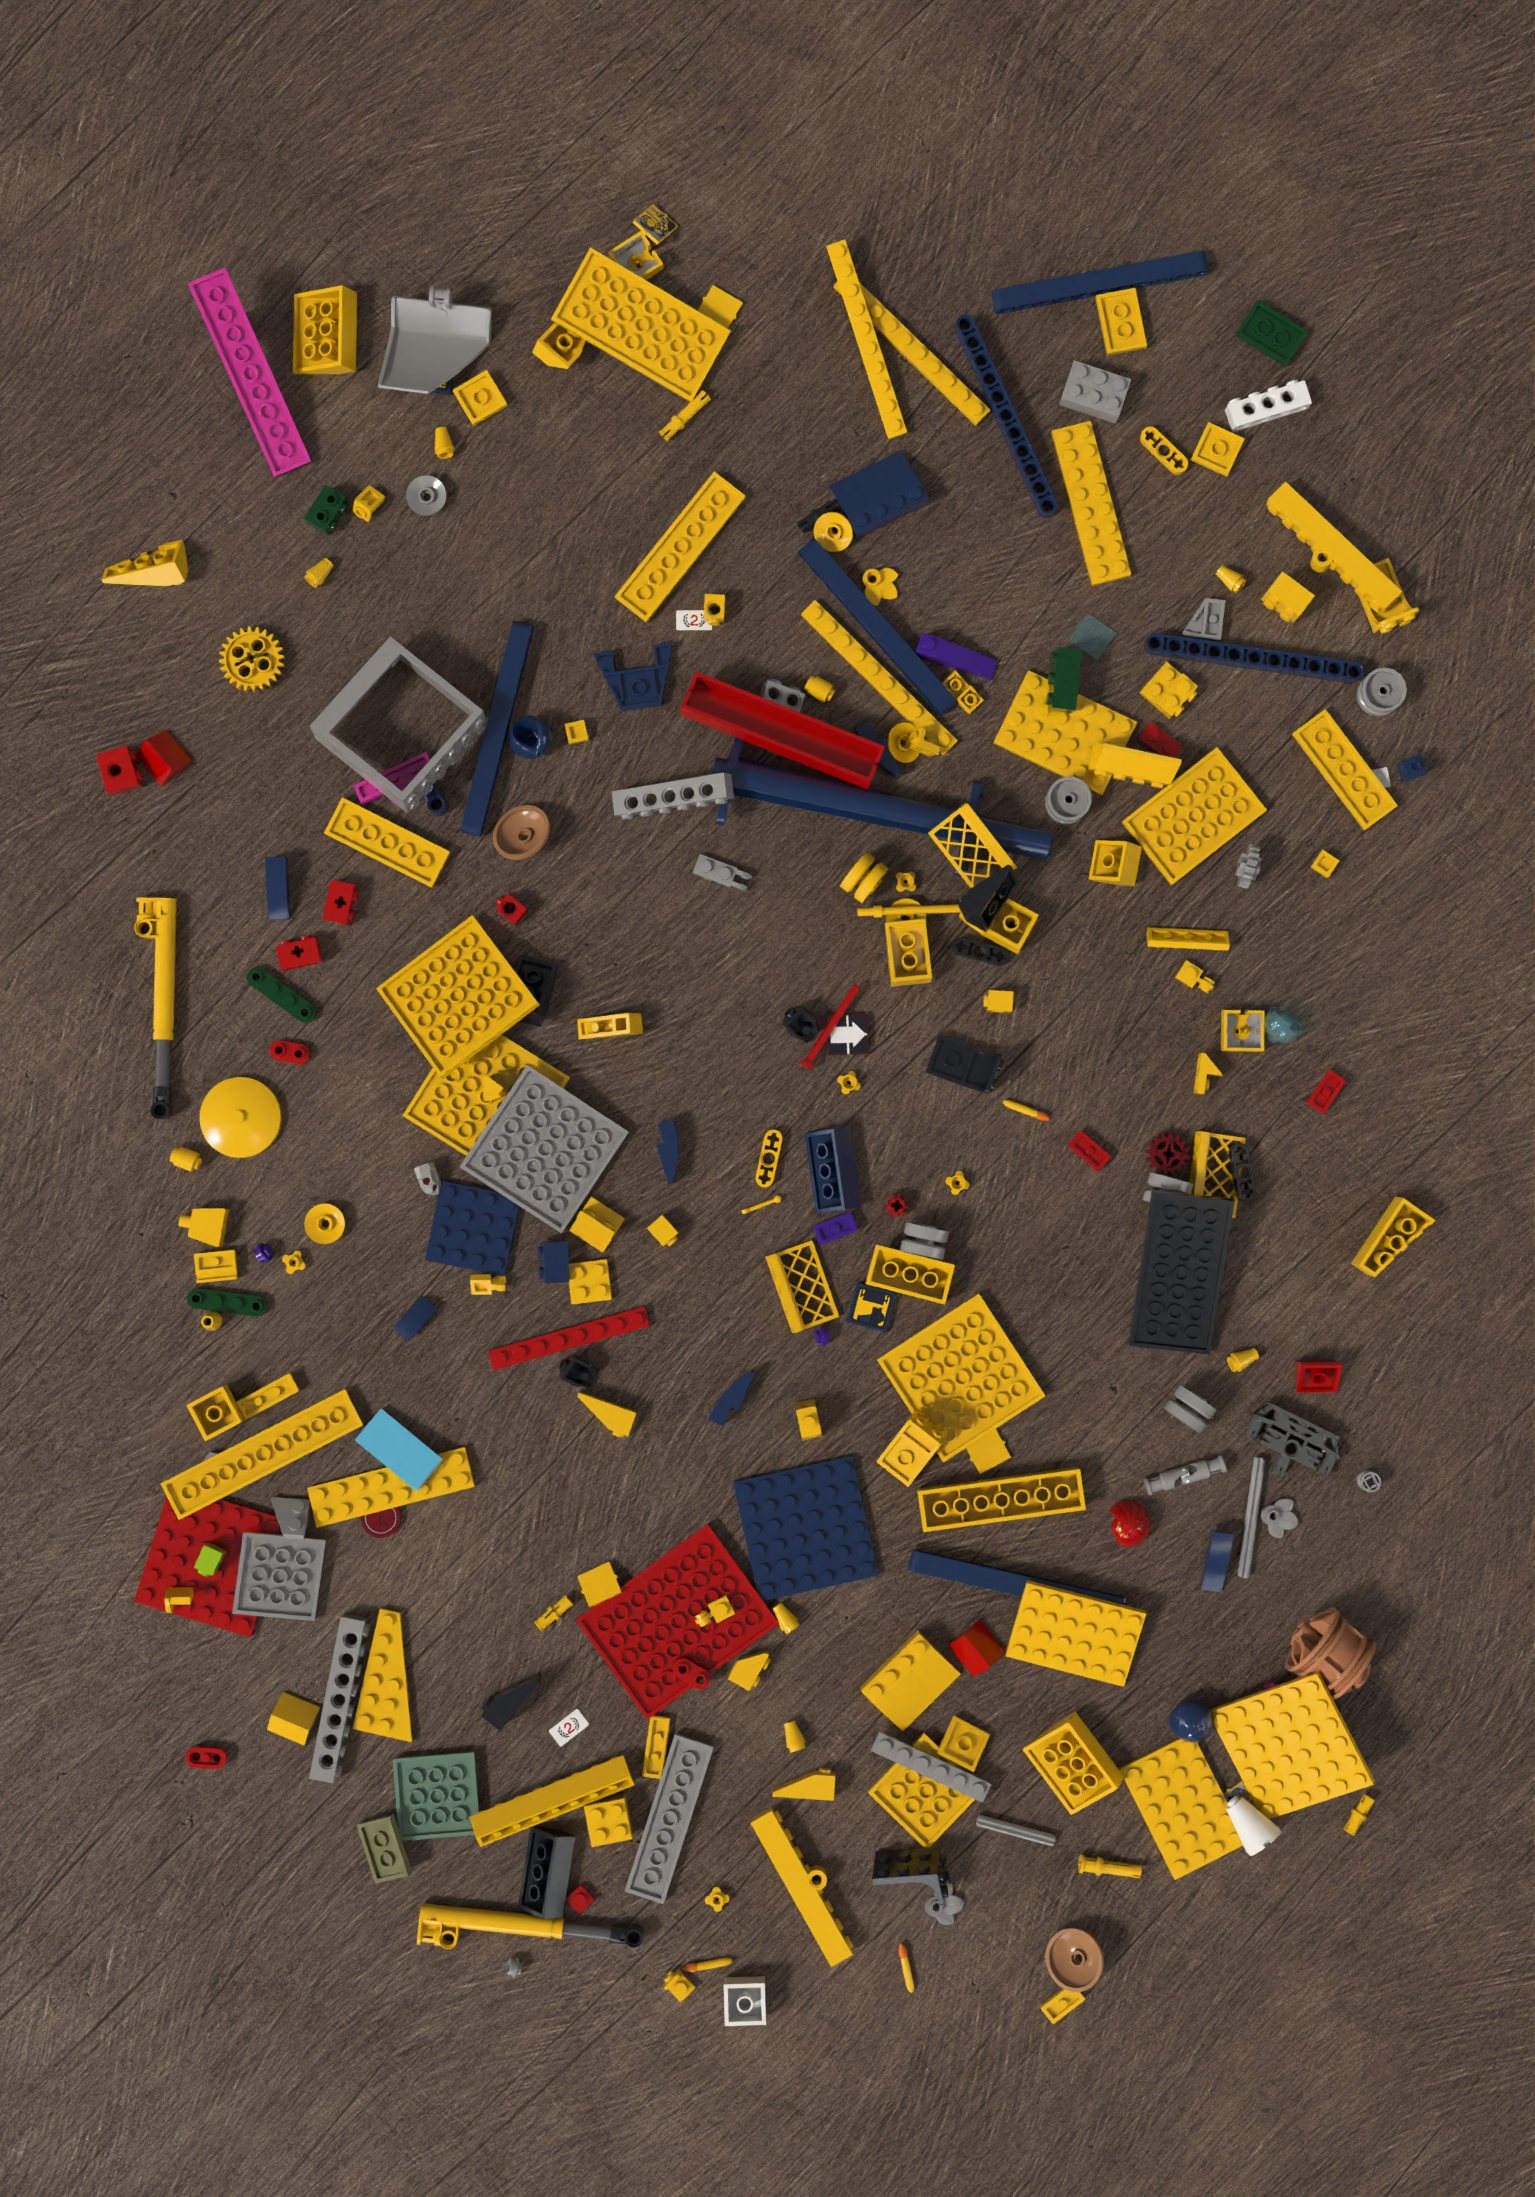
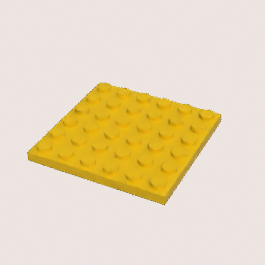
(457, 997)
(455, 1105)
(962, 1375)
(1291, 1746)

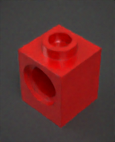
(515, 917)

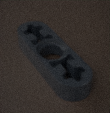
(993, 960)
(1234, 1168)

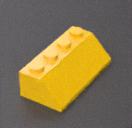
(1133, 764)
(910, 1274)

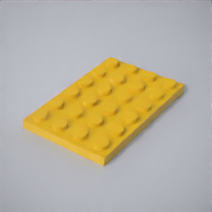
(1061, 739)
(1194, 816)
(1075, 1633)
(1181, 1806)

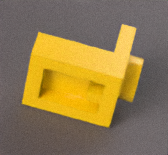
(367, 503)
(922, 745)
(678, 1984)

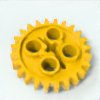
(247, 641)

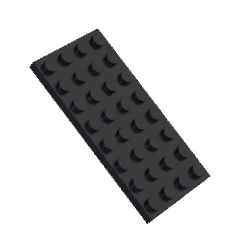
(1181, 1272)

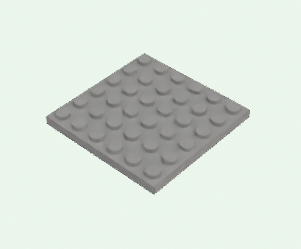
(544, 1149)

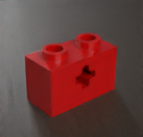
(337, 892)
(311, 955)

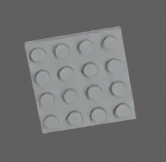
(278, 1576)

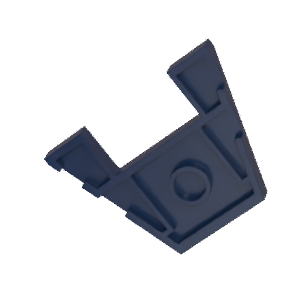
(639, 686)

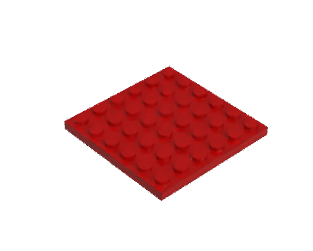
(177, 1549)

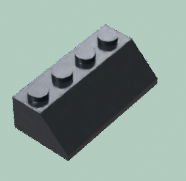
(546, 1872)

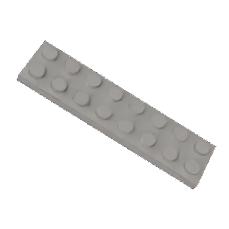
(669, 1818)

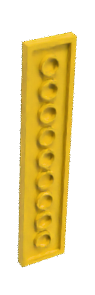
(262, 1454)

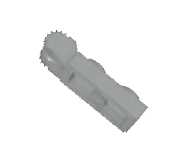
(719, 872)

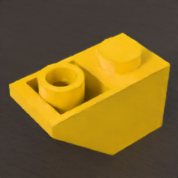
(747, 1668)

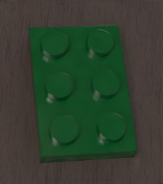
(1271, 333)

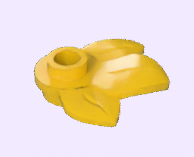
(882, 586)

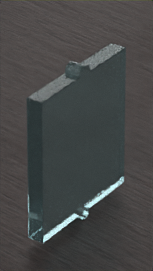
(1092, 636)

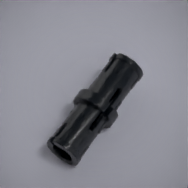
(810, 520)

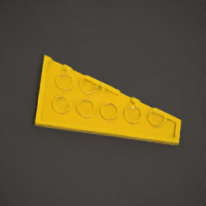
(384, 1691)

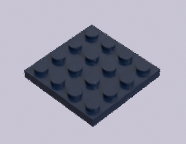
(472, 1229)

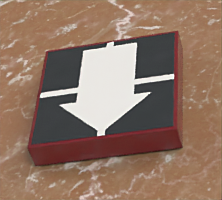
(849, 1036)

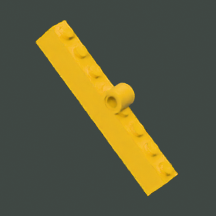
(1332, 546)
(802, 1887)

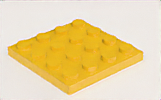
(917, 1801)

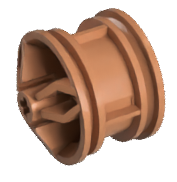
(1332, 1649)

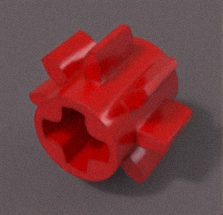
(901, 1202)

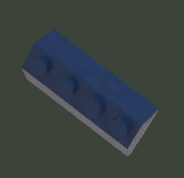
(833, 1170)

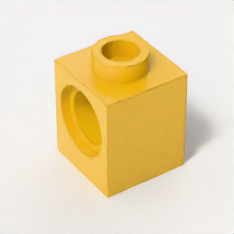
(710, 601)
(999, 1001)
(663, 1231)

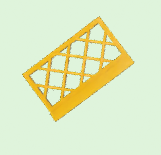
(982, 834)
(1199, 1164)
(788, 1297)

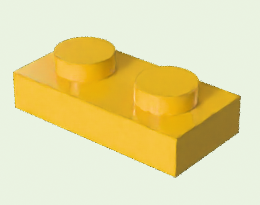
(1061, 2004)

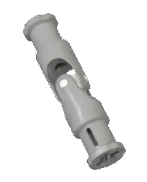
(1180, 1476)

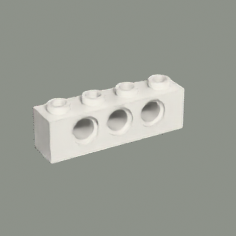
(1239, 419)

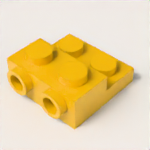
(1169, 690)

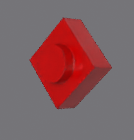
(580, 1898)

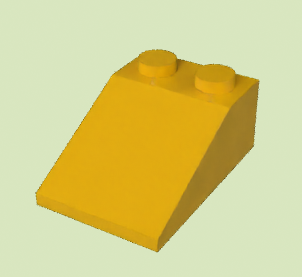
(908, 952)

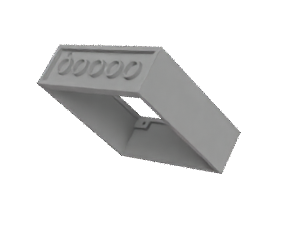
(359, 686)

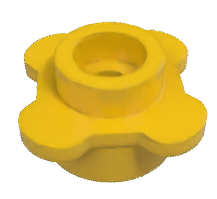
(905, 876)
(851, 1076)
(963, 1184)
(287, 1259)
(717, 1893)

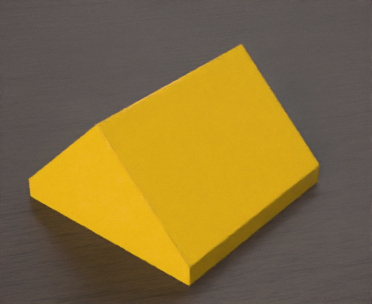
(293, 1718)

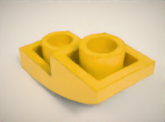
(962, 692)

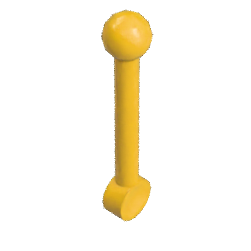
(777, 1199)

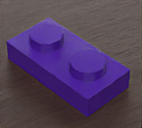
(835, 1228)

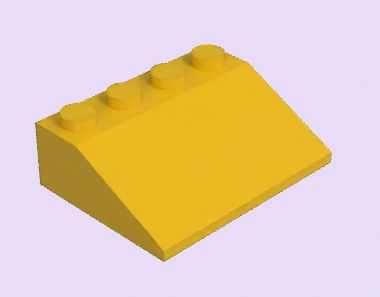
(325, 331)
(909, 1680)
(1074, 1763)

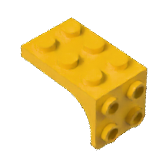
(1397, 613)
(912, 1448)

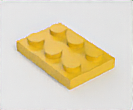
(1121, 321)

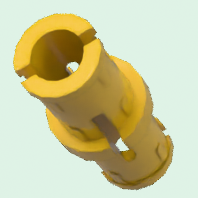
(553, 1613)
(1359, 1814)

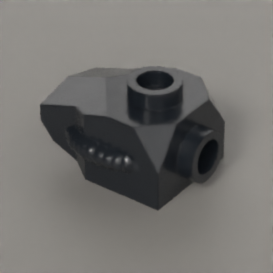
(800, 1023)
(577, 1370)

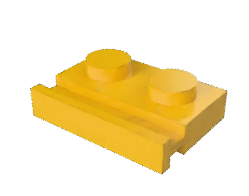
(216, 1266)

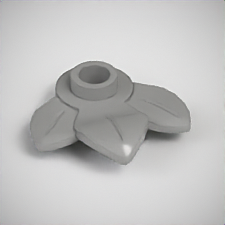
(1282, 1518)
(945, 1912)

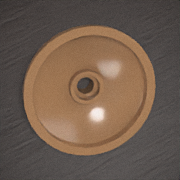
(521, 832)
(1064, 1963)

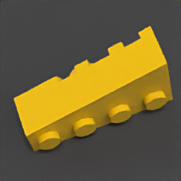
(1391, 1235)

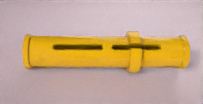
(677, 422)

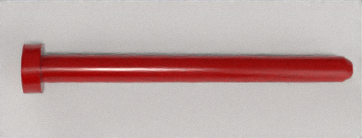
(830, 1027)

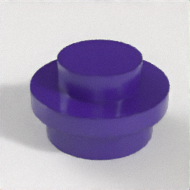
(263, 1253)
(822, 1335)

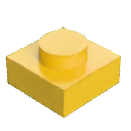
(576, 732)
(1324, 863)

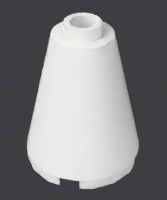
(1251, 1825)

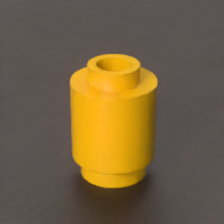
(819, 688)
(185, 1158)

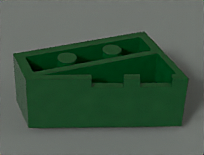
(1063, 679)

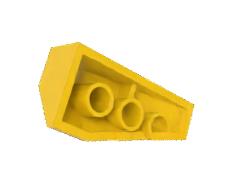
(559, 347)
(160, 568)

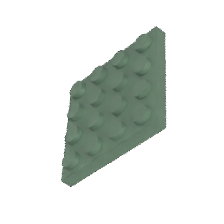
(436, 1795)

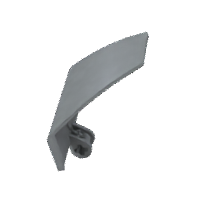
(432, 341)

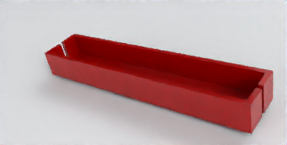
(781, 730)

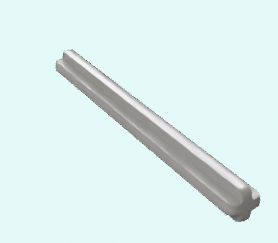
(1251, 1517)

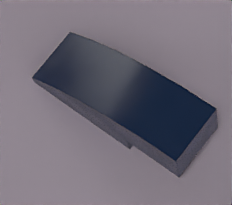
(887, 760)
(277, 888)
(669, 1149)
(731, 1398)
(1216, 1560)

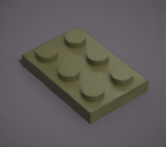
(384, 1848)

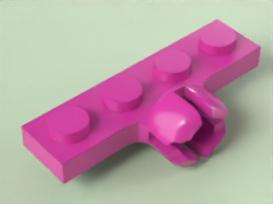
(398, 775)

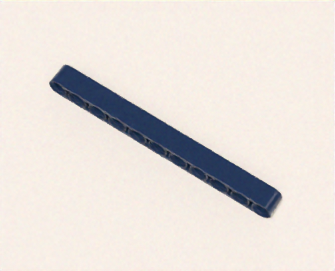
(1100, 282)
(1005, 406)
(877, 627)
(1262, 654)
(497, 728)
(991, 1577)

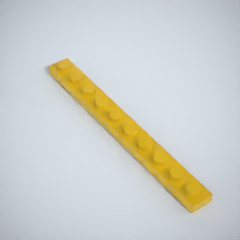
(866, 339)
(923, 359)
(877, 676)

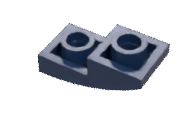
(415, 1318)

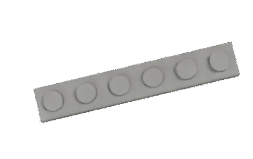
(930, 1766)

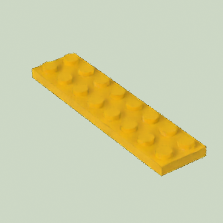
(1091, 503)
(680, 547)
(385, 1490)

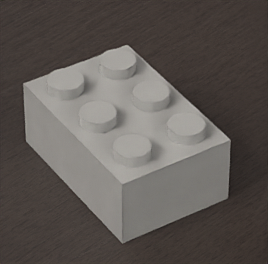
(1095, 392)

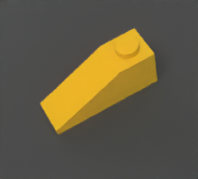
(610, 1026)
(613, 1416)
(813, 1785)

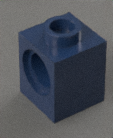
(1411, 768)

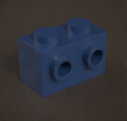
(553, 1261)

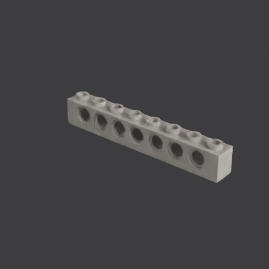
(320, 1769)

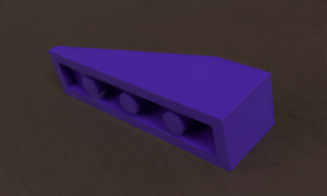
(955, 656)

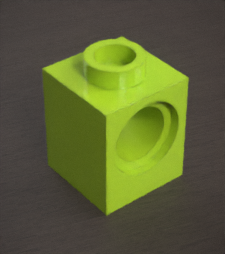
(209, 1560)

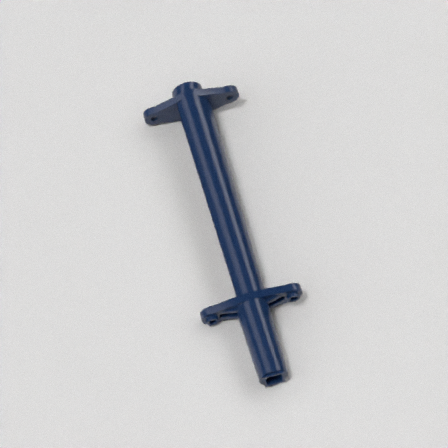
(849, 801)

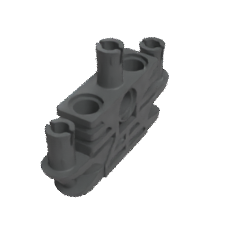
(1299, 1427)

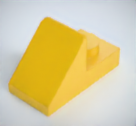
(1204, 1068)

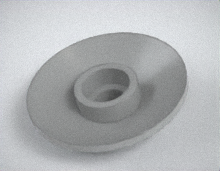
(419, 488)

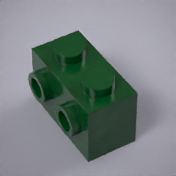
(327, 510)

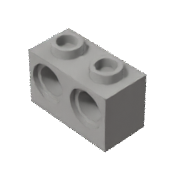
(782, 693)

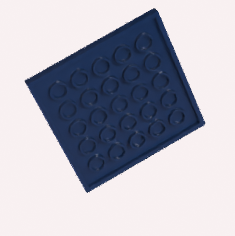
(805, 1528)

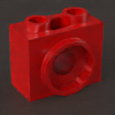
(130, 776)

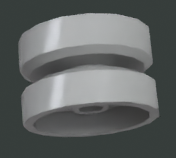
(1390, 683)
(1068, 788)
(1166, 1183)
(924, 1240)
(1190, 1408)

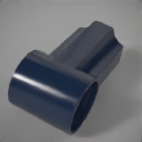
(433, 797)

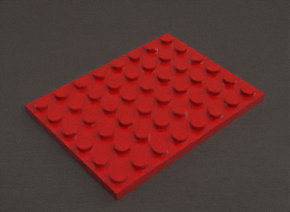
(655, 1619)

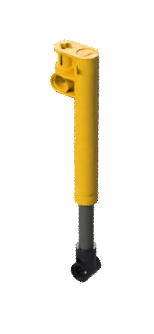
(161, 917)
(441, 1919)

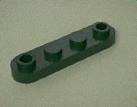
(281, 995)
(227, 1302)

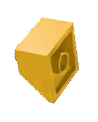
(1115, 862)

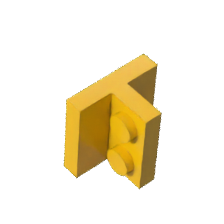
(597, 1224)

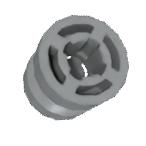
(1365, 1481)

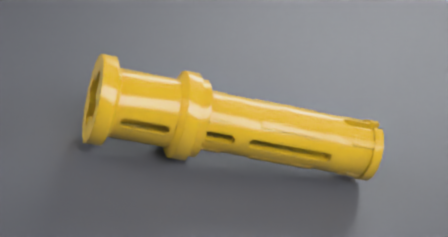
(1100, 1866)

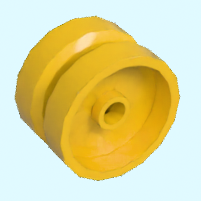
(866, 879)

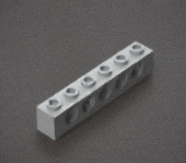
(624, 798)

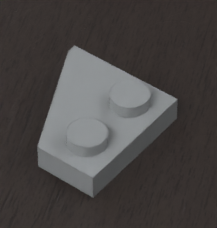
(1207, 621)
(291, 1516)

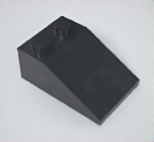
(988, 897)
(539, 979)
(506, 1702)

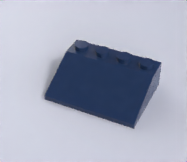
(879, 494)

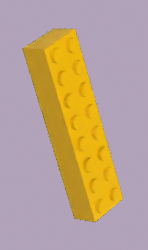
(1001, 1499)

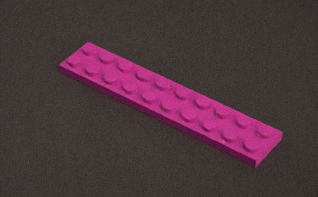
(249, 371)

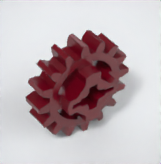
(1165, 1164)

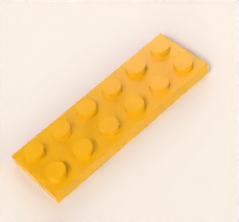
(1344, 769)
(387, 842)

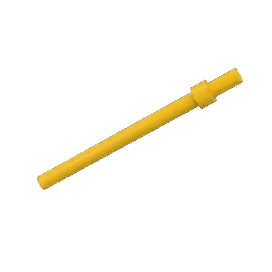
(877, 910)

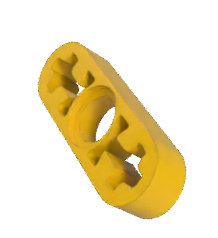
(1164, 442)
(776, 1145)

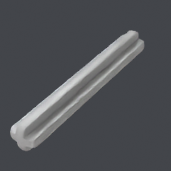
(1015, 1830)

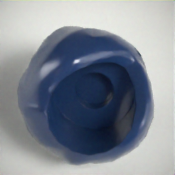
(530, 737)
(1192, 1720)

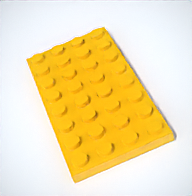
(640, 325)

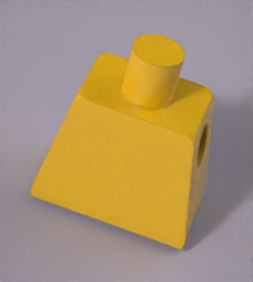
(206, 1225)
(808, 1419)

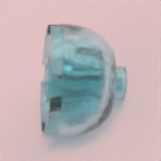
(1281, 1026)

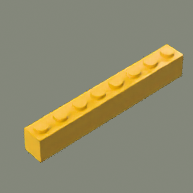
(551, 1800)

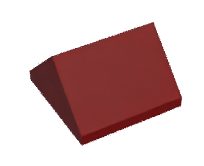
(163, 757)
(1317, 1376)
(976, 1648)

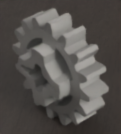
(1248, 866)

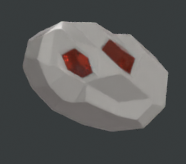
(429, 1178)

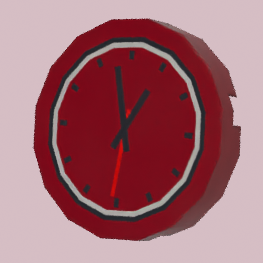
(382, 1523)

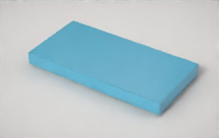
(399, 1449)

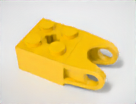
(1012, 938)

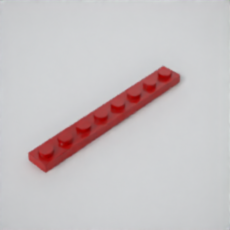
(569, 1338)

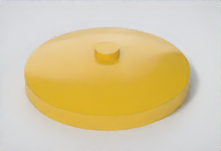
(240, 1117)

